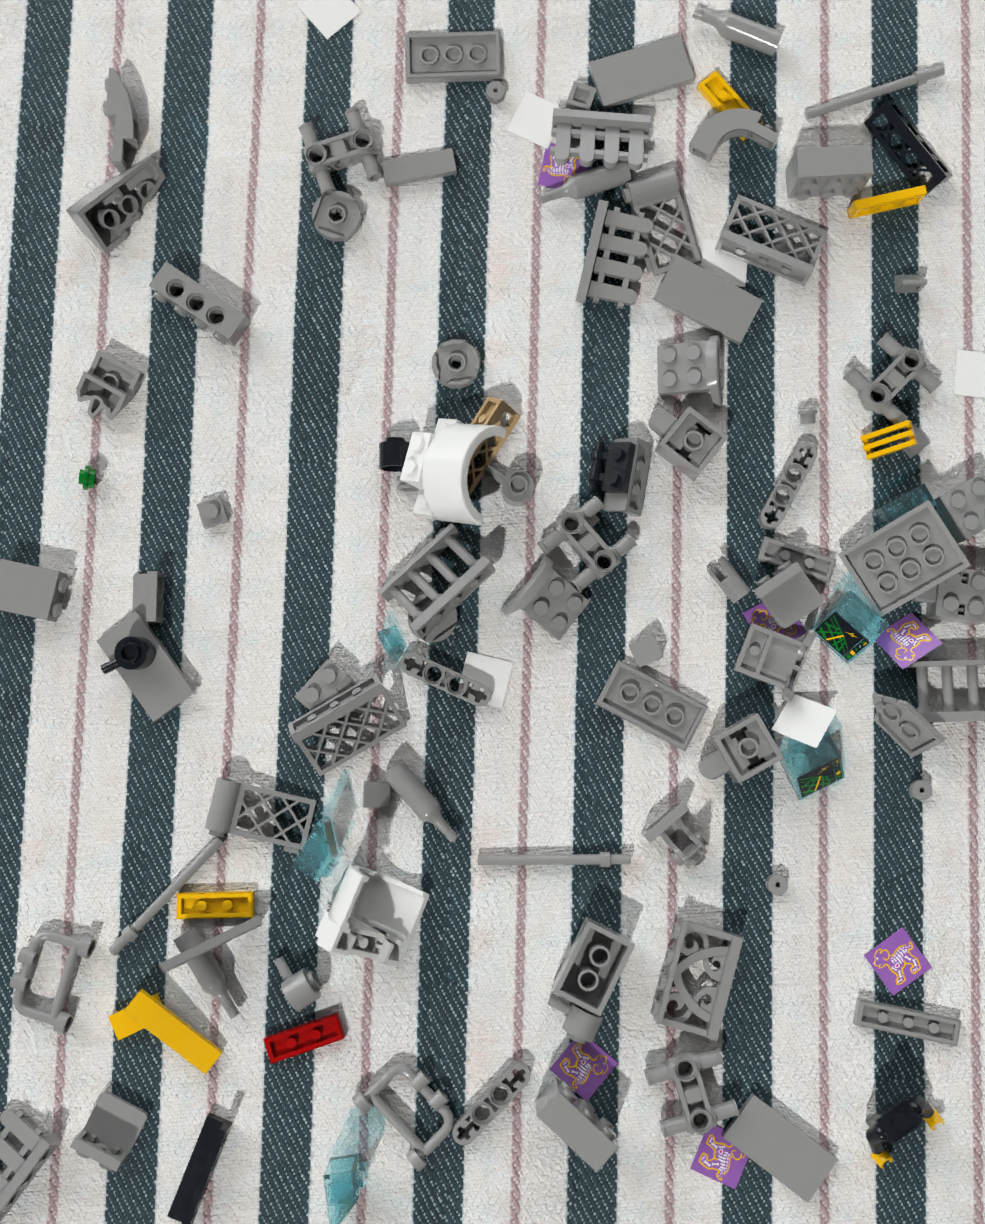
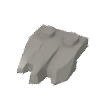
(108, 385)
(325, 685)

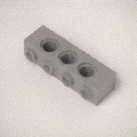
(171, 279)

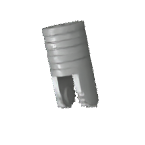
(733, 585)

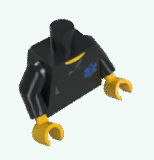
(897, 1121)

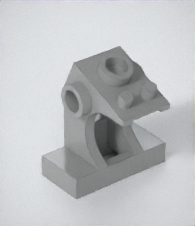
(692, 851)

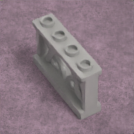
(714, 1011)

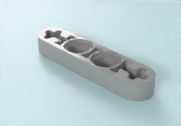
(788, 486)
(444, 682)
(487, 1099)

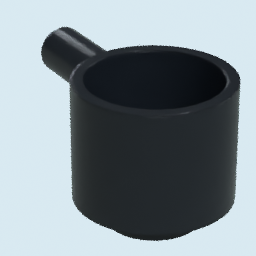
(392, 454)
(131, 654)

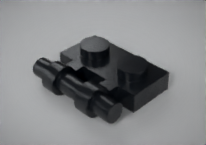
(617, 470)

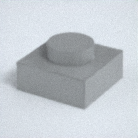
(581, 97)
(212, 512)

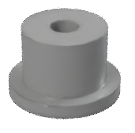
(807, 417)

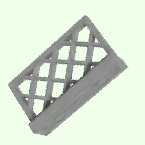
(765, 255)
(341, 706)

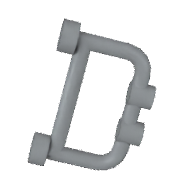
(29, 957)
(436, 1099)

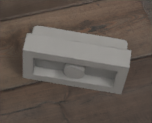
(149, 596)

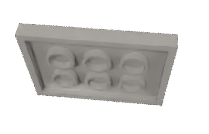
(904, 559)

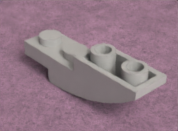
(124, 121)

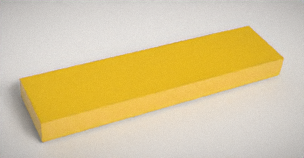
(173, 1031)

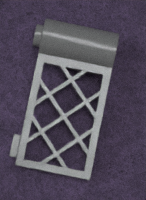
(651, 191)
(226, 810)

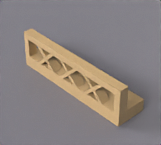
(489, 415)

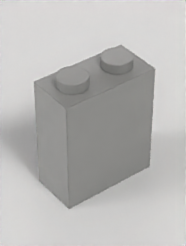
(31, 590)

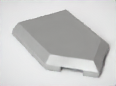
(905, 725)

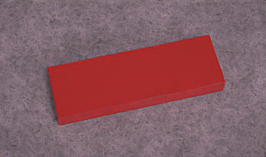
(304, 1037)

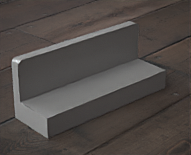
(632, 502)

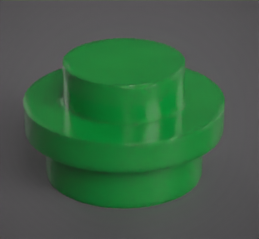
(87, 477)

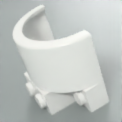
(440, 467)
(370, 901)

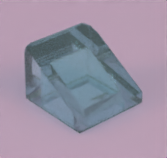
(391, 640)

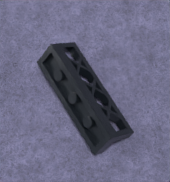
(914, 141)
(200, 1169)

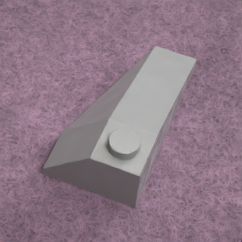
(114, 207)

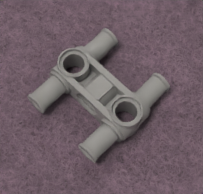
(340, 151)
(892, 379)
(587, 544)
(691, 1092)

